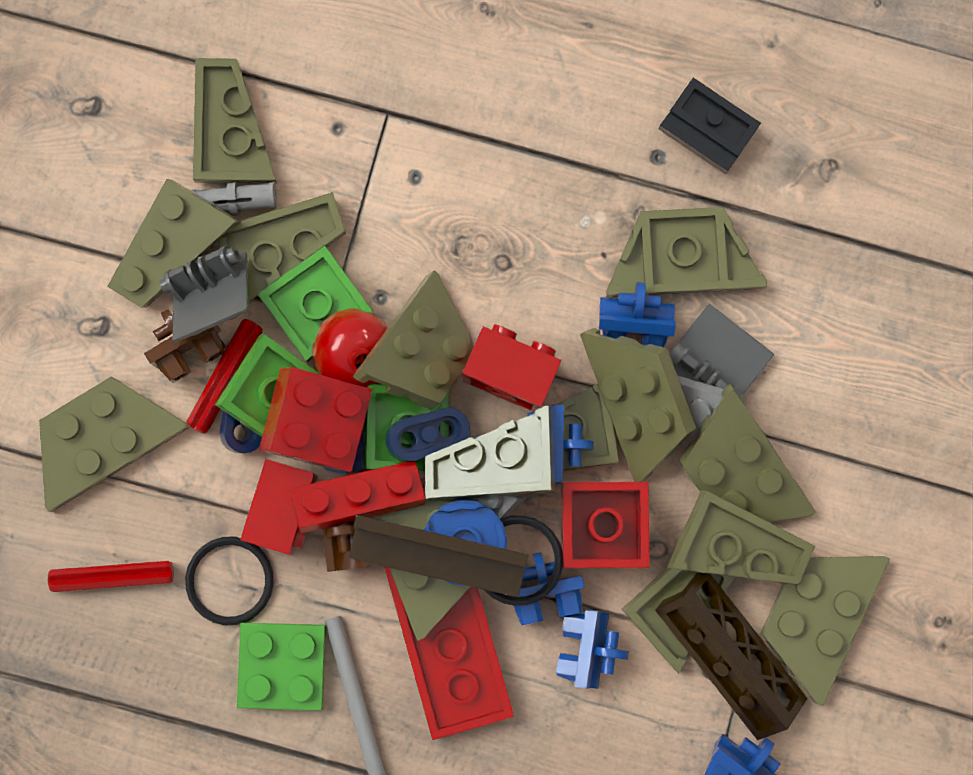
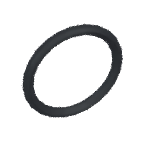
(558, 566)
(232, 620)

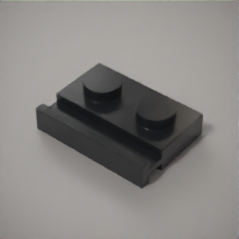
(709, 125)

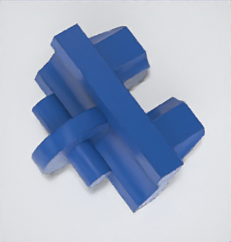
(637, 315)
(574, 444)
(566, 592)
(594, 648)
(742, 759)

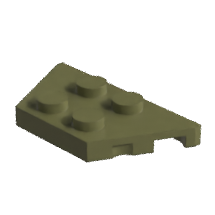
(685, 254)
(421, 347)
(640, 398)
(98, 438)
(741, 465)
(422, 596)
(820, 616)

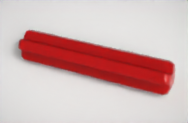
(236, 351)
(110, 576)

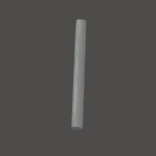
(355, 696)

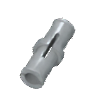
(239, 198)

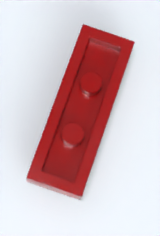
(361, 494)

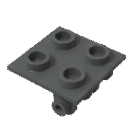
(207, 291)
(719, 353)

